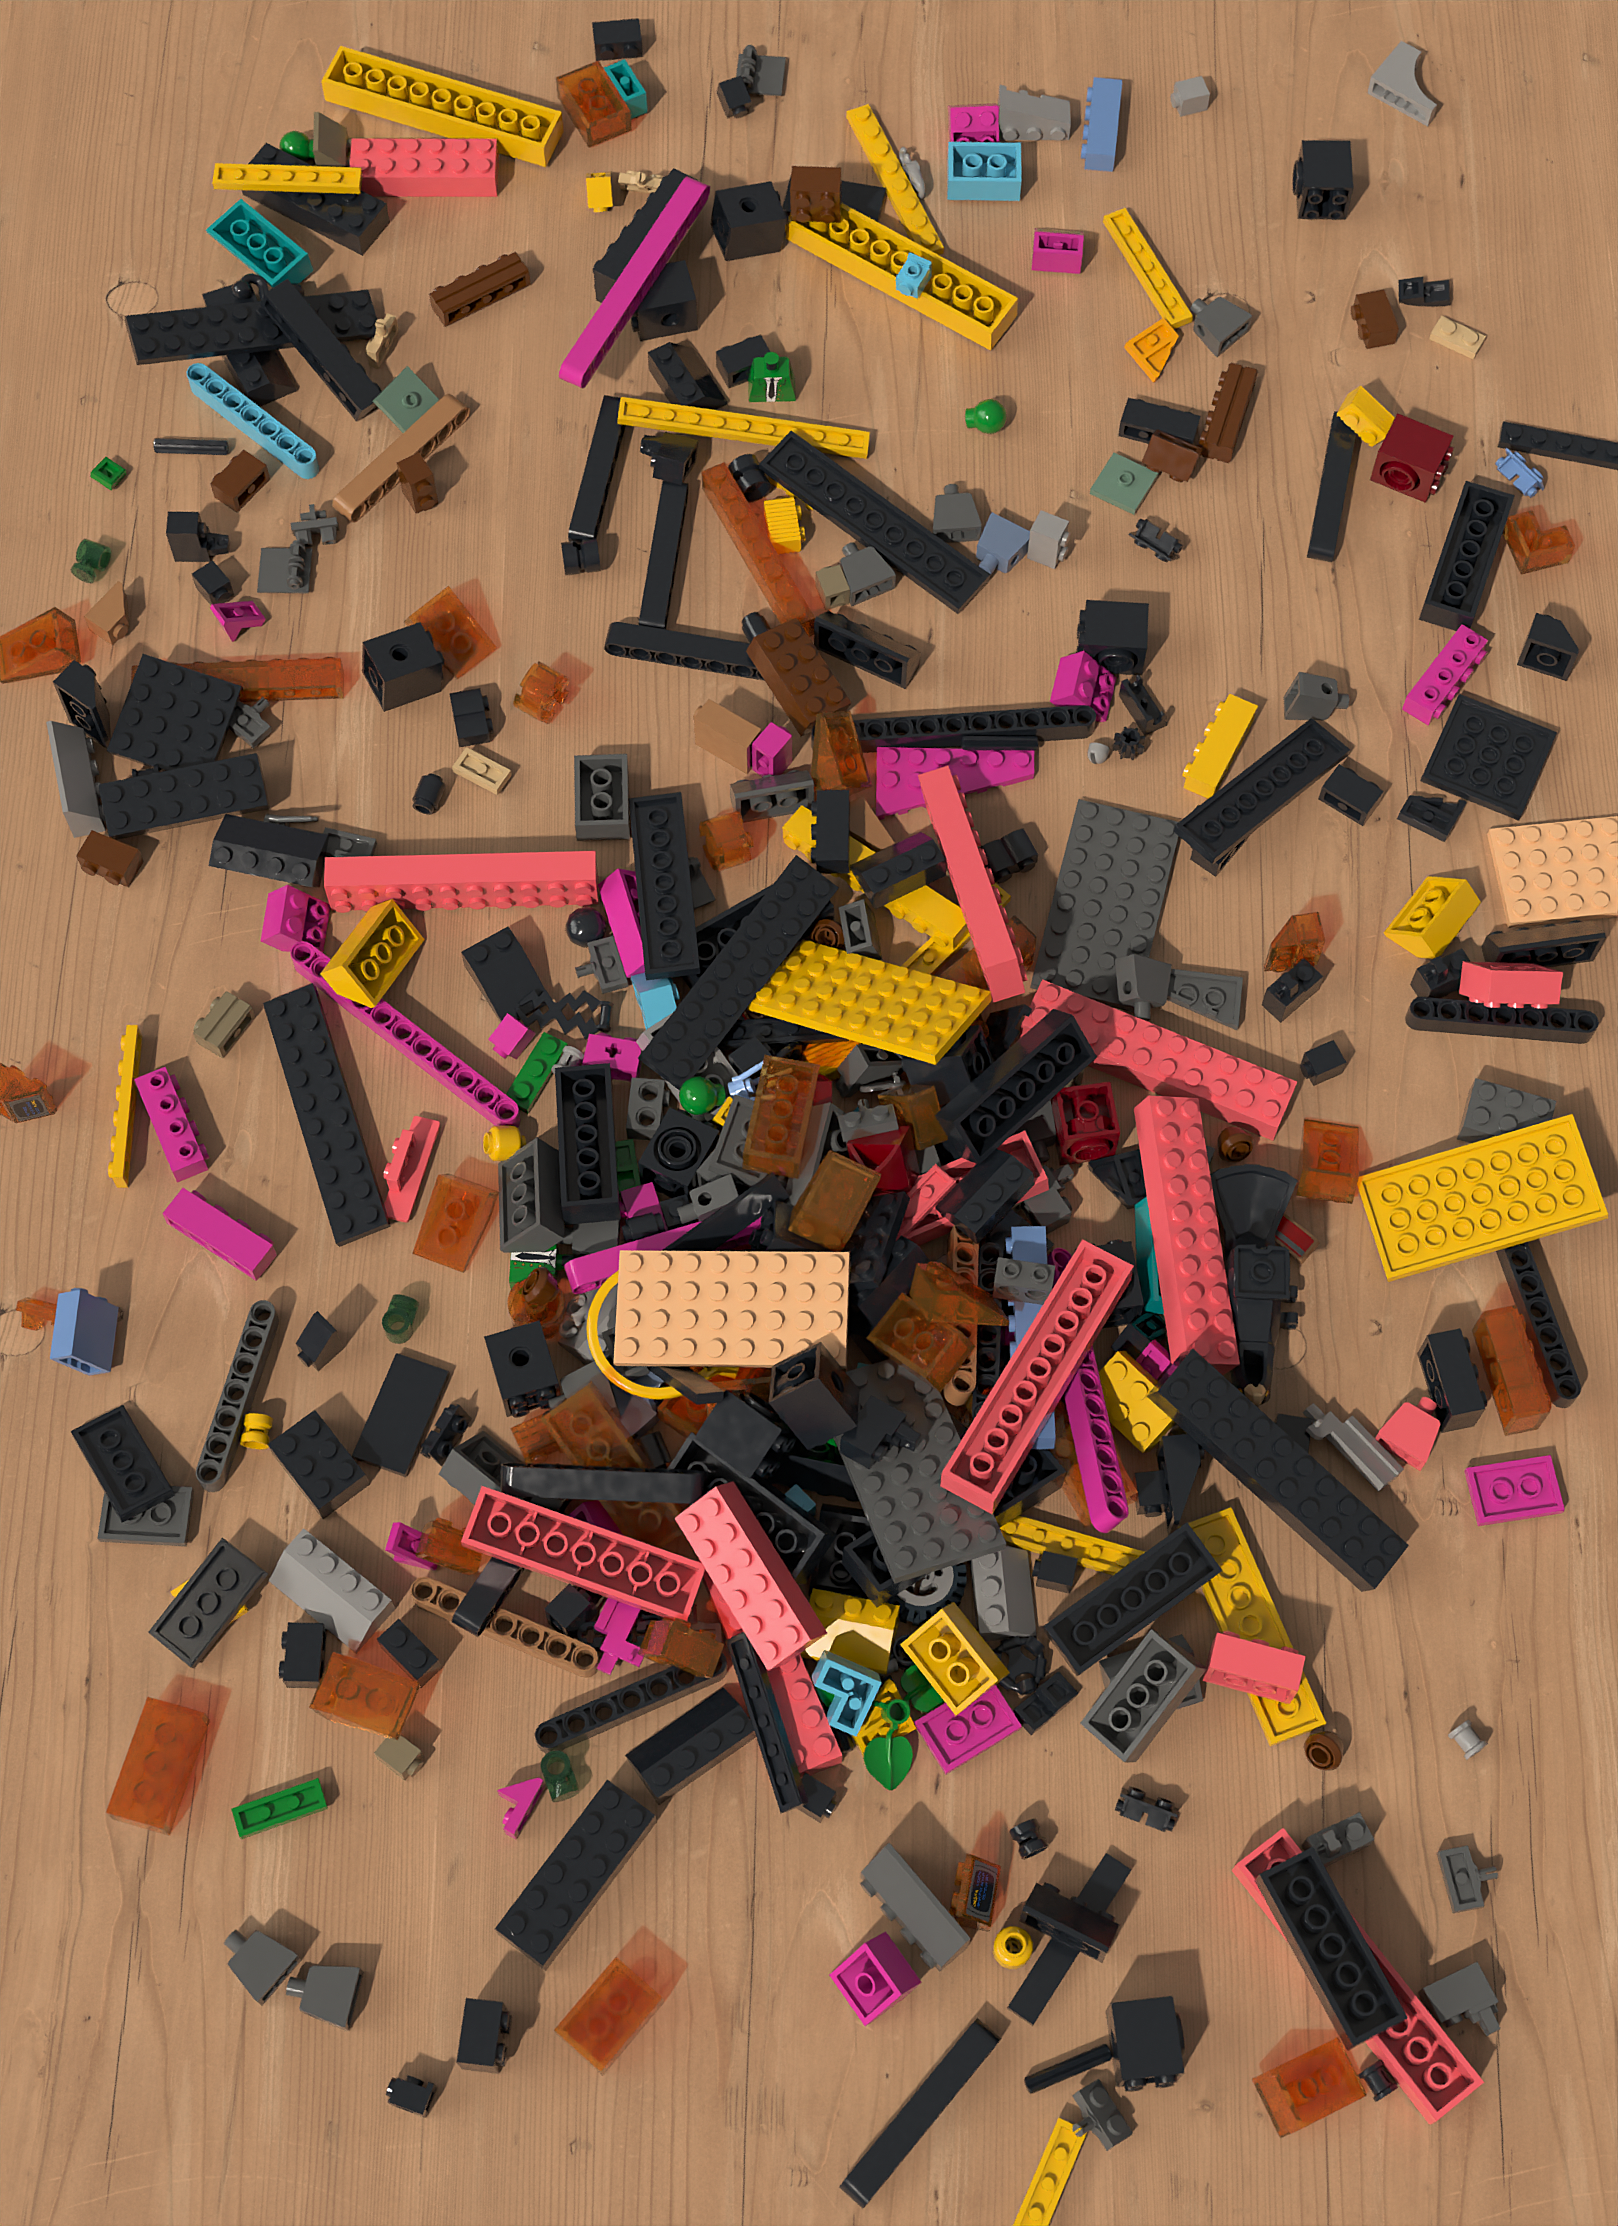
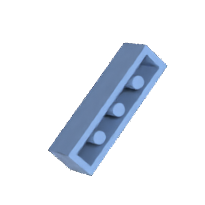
(1103, 124)

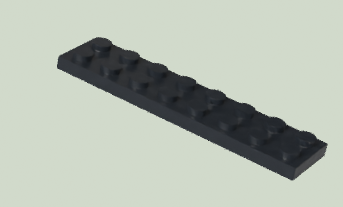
(1261, 791)
(664, 886)

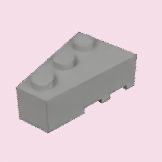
(1032, 117)

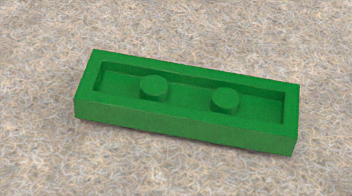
(536, 1072)
(279, 1808)

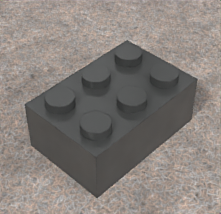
(601, 797)
(1500, 1110)

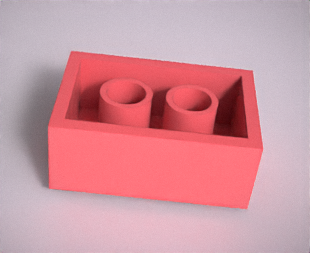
(1511, 984)
(1254, 1667)

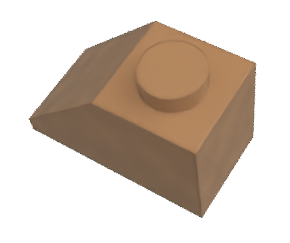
(110, 615)

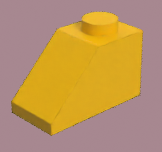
(599, 191)

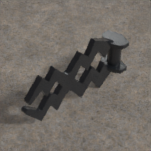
(555, 1012)

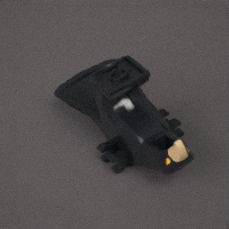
(1257, 1271)

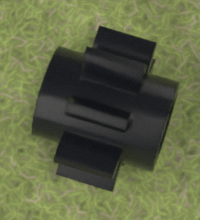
(1129, 743)

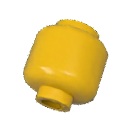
(502, 1142)
(1008, 1937)

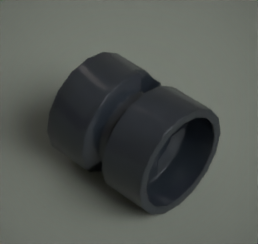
(749, 478)
(580, 556)

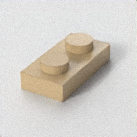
(1457, 337)
(481, 771)

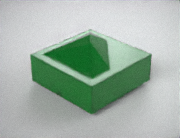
(108, 473)

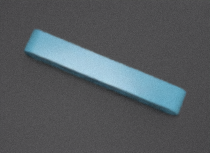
(253, 421)

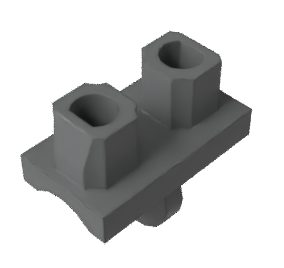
(327, 527)

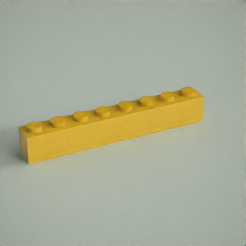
(922, 908)

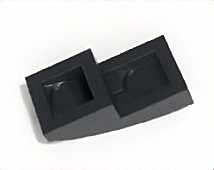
(1427, 294)
(1045, 1703)

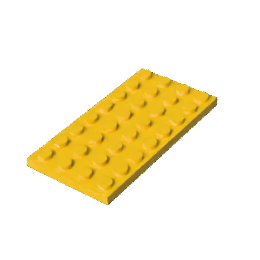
(870, 1001)
(1481, 1198)

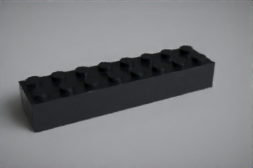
(1035, 1480)

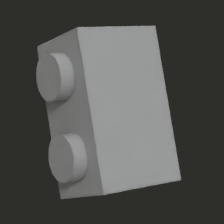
(1048, 540)

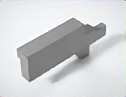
(1355, 1445)

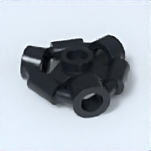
(1021, 1664)

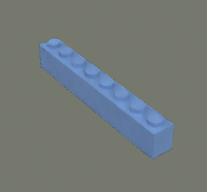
(1028, 1245)

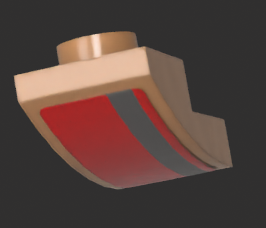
(1295, 1239)

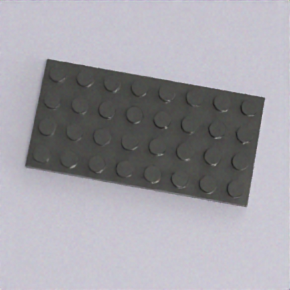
(1105, 899)
(909, 1512)

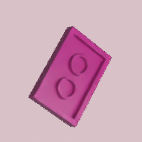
(1514, 1490)
(974, 1730)

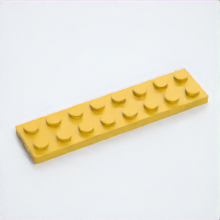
(1246, 1608)

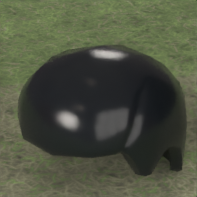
(585, 926)

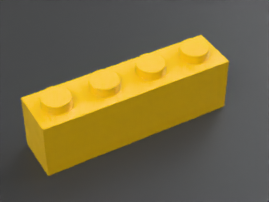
(1220, 746)

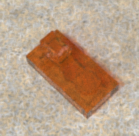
(34, 1312)

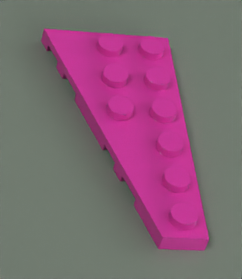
(976, 770)

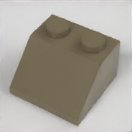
(330, 142)

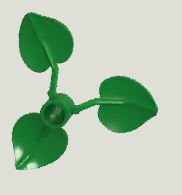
(890, 1757)

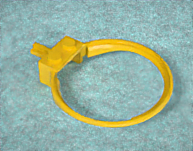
(613, 1375)

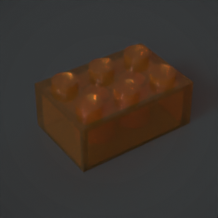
(593, 104)
(922, 1347)
(609, 2016)

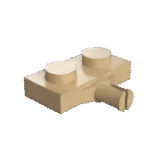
(639, 183)
(385, 335)

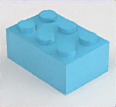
(984, 171)

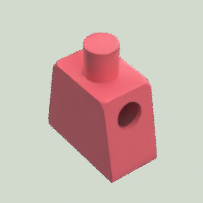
(1411, 1432)

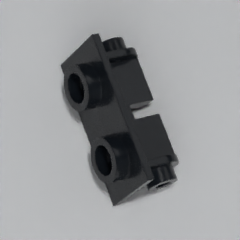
(1147, 538)
(452, 1424)
(1158, 1811)

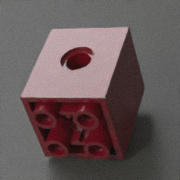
(1412, 458)
(1085, 1123)

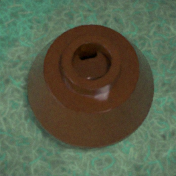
(828, 933)
(1234, 1144)
(540, 1286)
(1324, 1750)

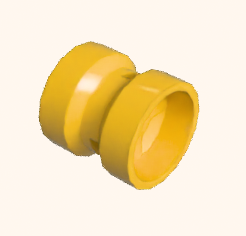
(256, 1431)

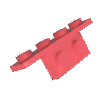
(409, 1166)

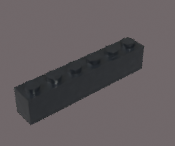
(321, 349)

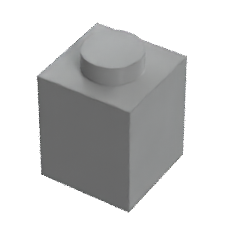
(1190, 96)

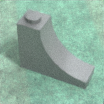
(1397, 87)

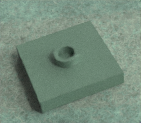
(405, 399)
(1123, 483)

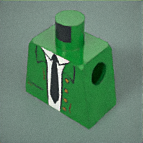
(771, 379)
(525, 1262)

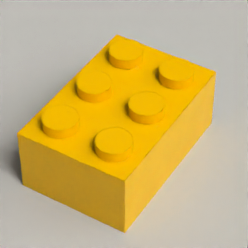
(1126, 1400)

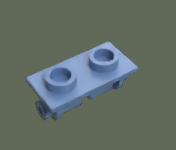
(1515, 465)

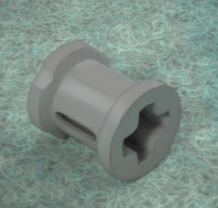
(570, 1055)
(1467, 1739)

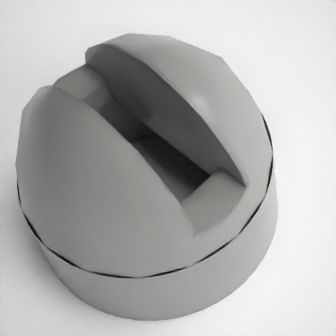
(1097, 753)

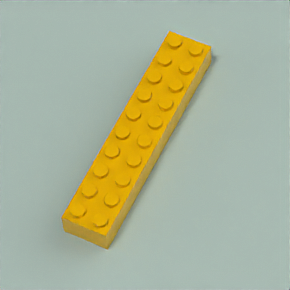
(442, 105)
(878, 254)

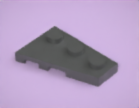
(1208, 995)

